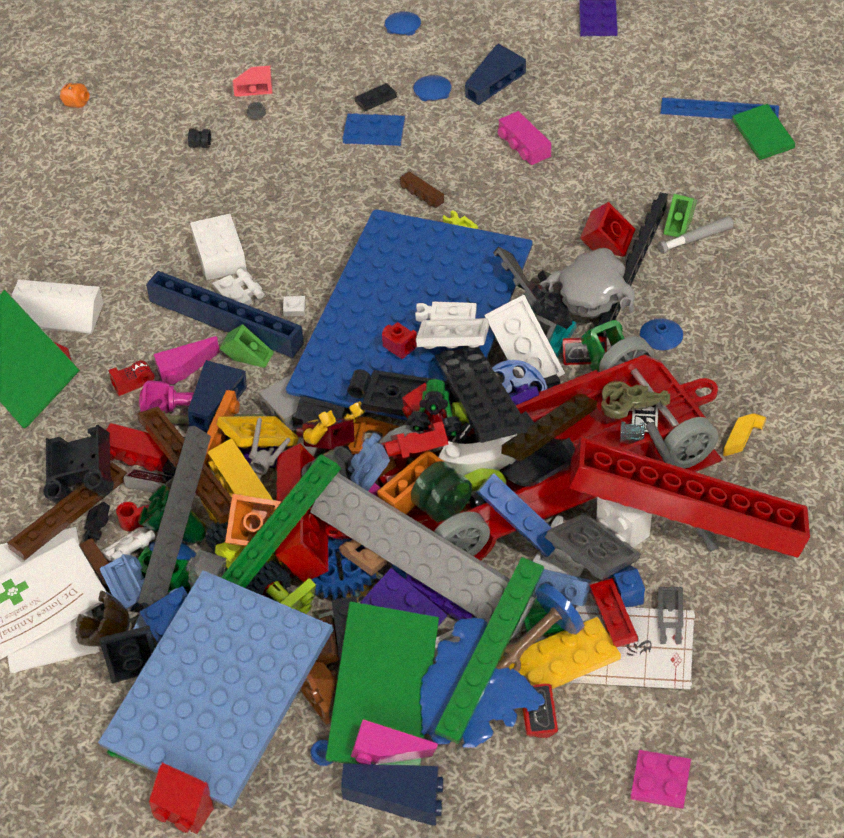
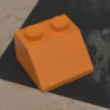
(247, 518)

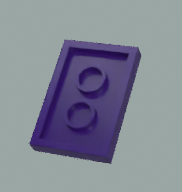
(598, 18)
(399, 594)

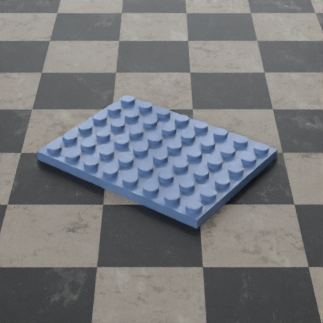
(217, 686)

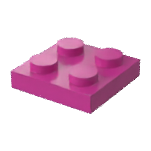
(661, 779)

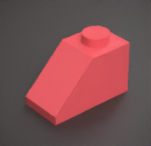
(253, 82)

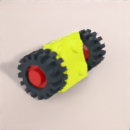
(266, 576)

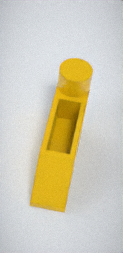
(742, 431)

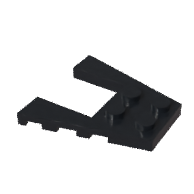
(541, 300)

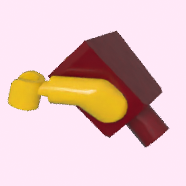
(328, 430)

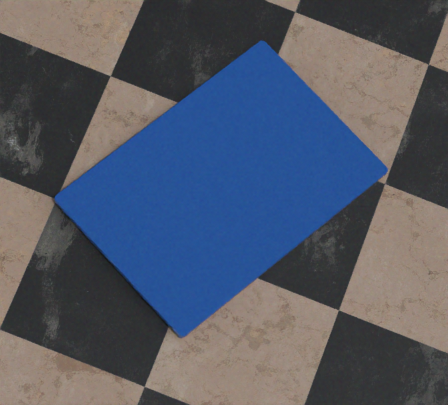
(390, 272)

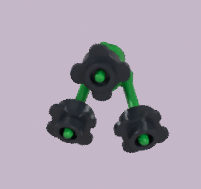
(434, 400)

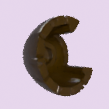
(115, 621)

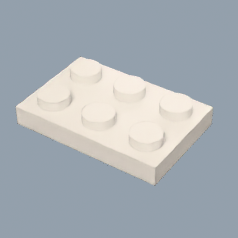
(452, 333)

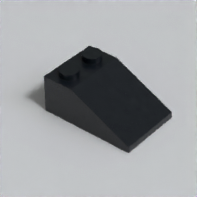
(127, 652)

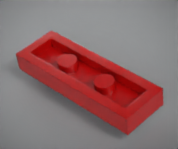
(613, 613)

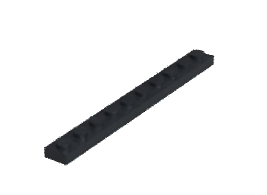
(639, 251)

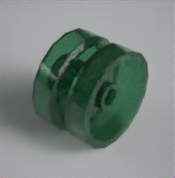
(441, 491)

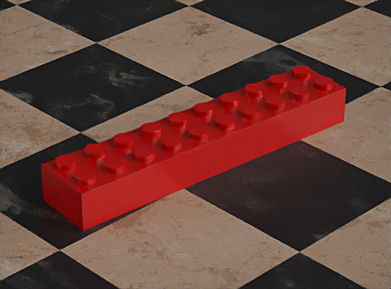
(689, 497)

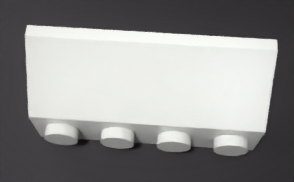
(60, 305)

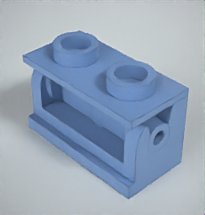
(124, 580)
(572, 587)

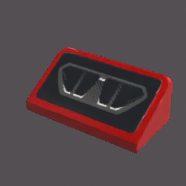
(577, 354)
(543, 721)

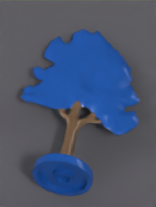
(506, 688)

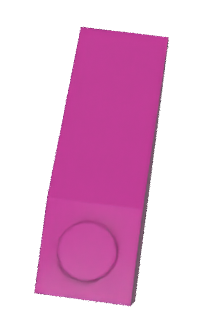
(182, 361)
(385, 745)

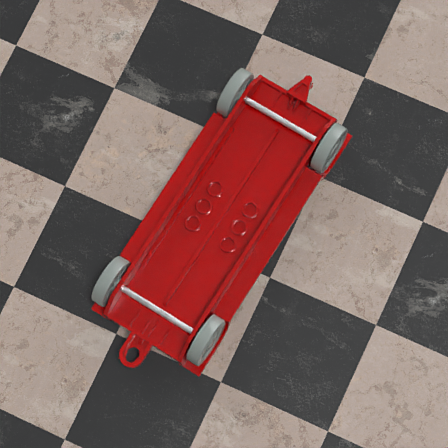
(632, 361)

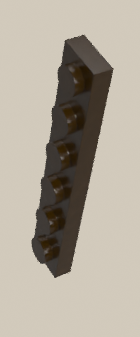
(549, 427)

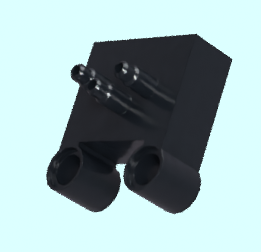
(77, 462)

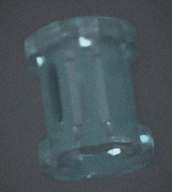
(632, 431)

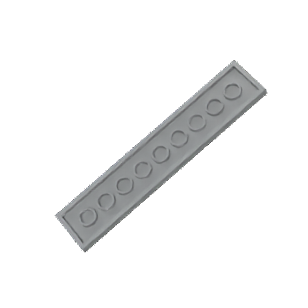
(413, 548)

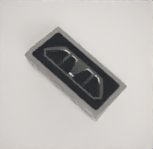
(146, 480)

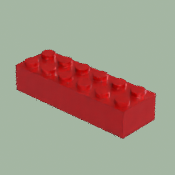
(307, 543)

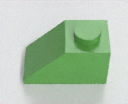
(680, 215)
(245, 347)

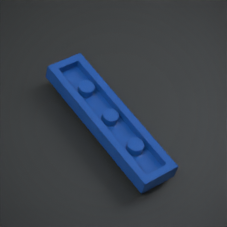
(517, 513)

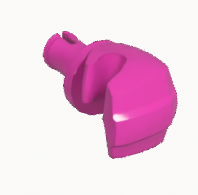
(162, 395)

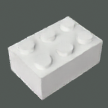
(218, 246)

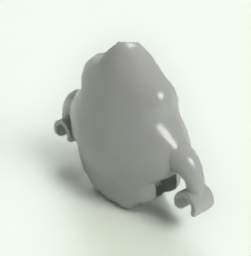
(593, 284)

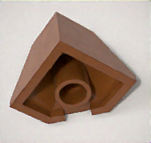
(320, 690)

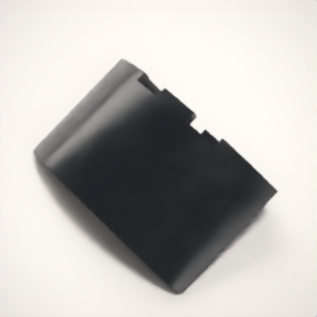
(542, 463)

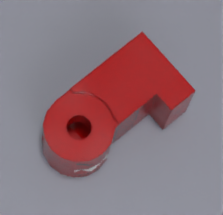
(130, 377)

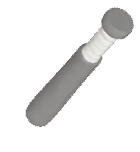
(697, 234)

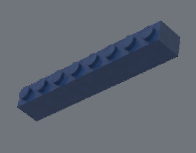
(224, 312)

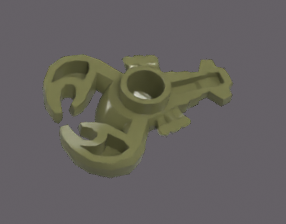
(630, 399)

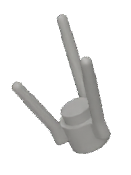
(263, 460)

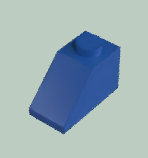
(629, 586)

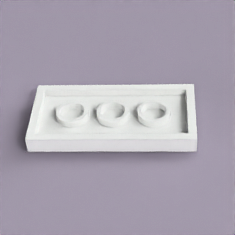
(523, 338)

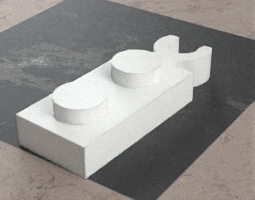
(445, 311)

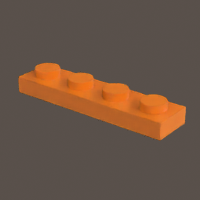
(228, 408)

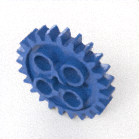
(354, 576)

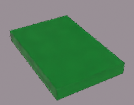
(763, 131)

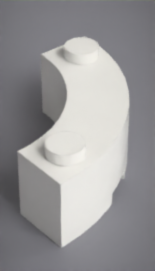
(470, 457)

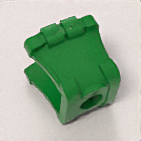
(590, 339)

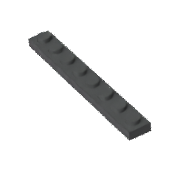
(175, 517)

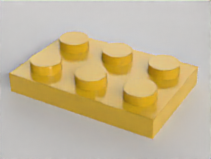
(242, 431)

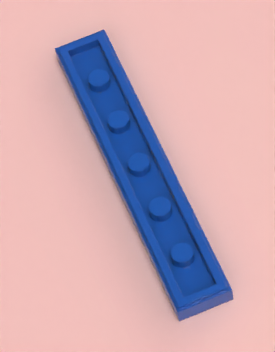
(705, 108)

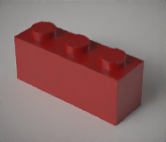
(135, 448)

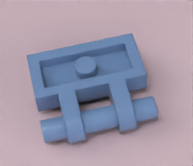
(369, 462)

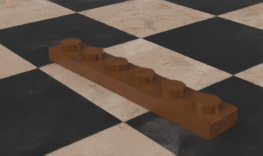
(59, 517)

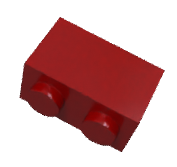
(607, 230)
(180, 799)

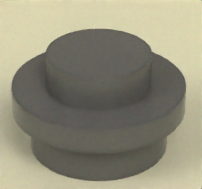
(256, 110)

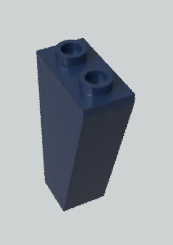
(494, 74)
(209, 392)
(395, 789)

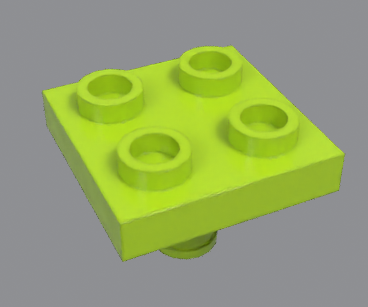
(299, 599)

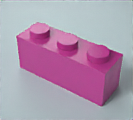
(524, 138)

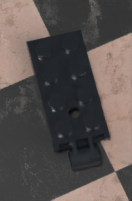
(378, 386)

